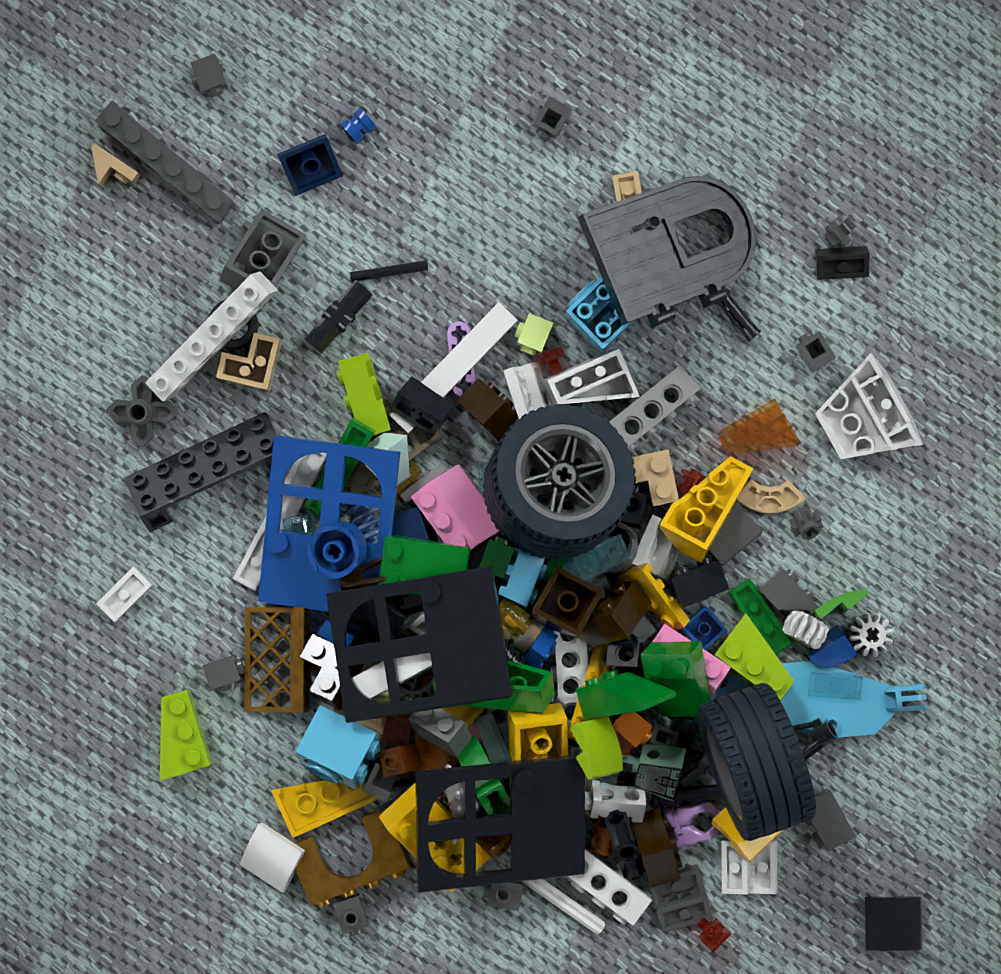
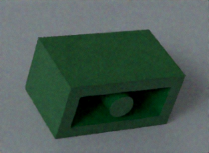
(497, 555)

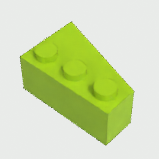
(363, 392)
(753, 658)
(182, 737)

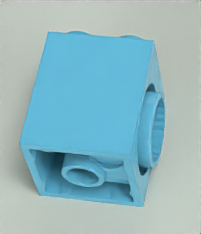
(595, 315)
(338, 749)

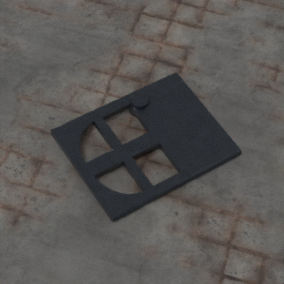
(461, 638)
(543, 822)

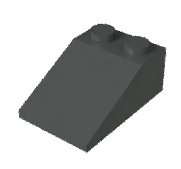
(265, 248)

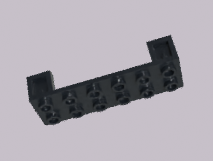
(200, 468)

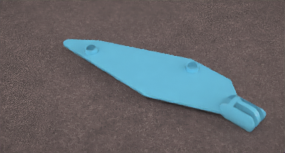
(847, 716)

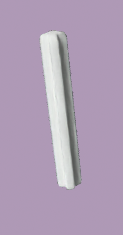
(566, 904)

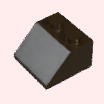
(566, 603)

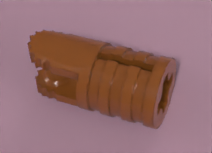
(601, 839)

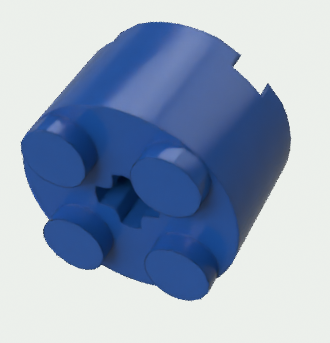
(332, 563)

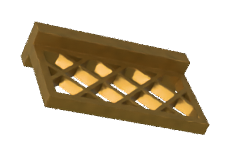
(299, 671)

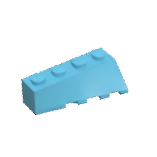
(521, 577)

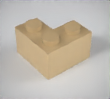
(257, 369)
(658, 473)

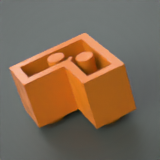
(631, 731)

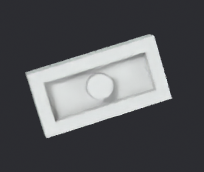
(124, 594)

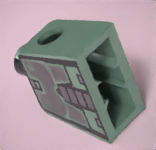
(656, 769)

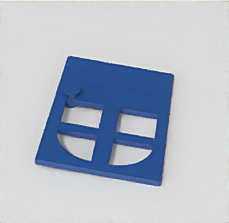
(285, 566)

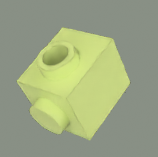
(533, 334)

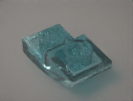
(602, 558)

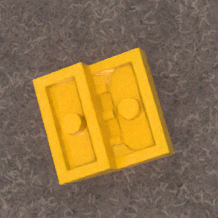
(745, 848)

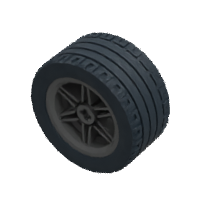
(547, 527)
(756, 761)

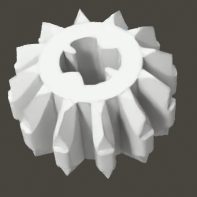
(805, 629)
(861, 634)

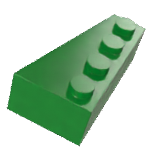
(531, 690)

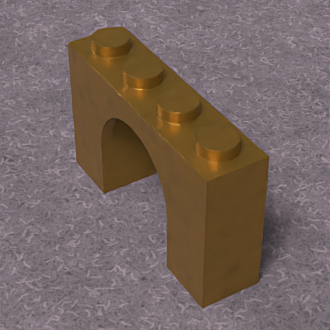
(323, 884)

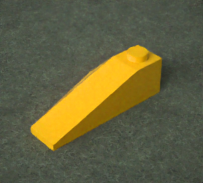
(699, 514)

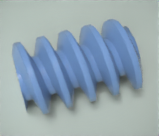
(364, 520)

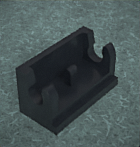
(421, 406)

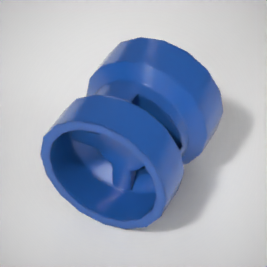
(358, 126)

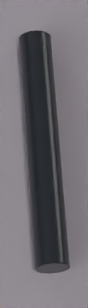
(389, 271)

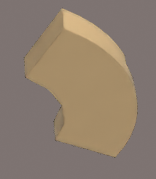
(770, 499)

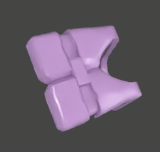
(682, 820)

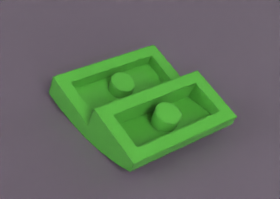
(843, 602)

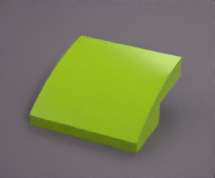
(600, 748)

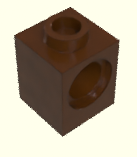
(400, 760)

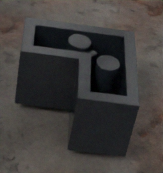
(698, 583)

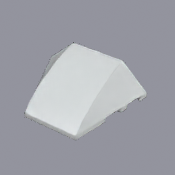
(867, 414)

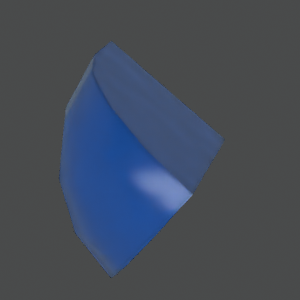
(833, 651)

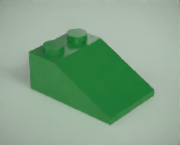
(417, 558)
(681, 669)
(619, 694)

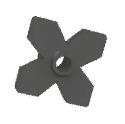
(142, 426)

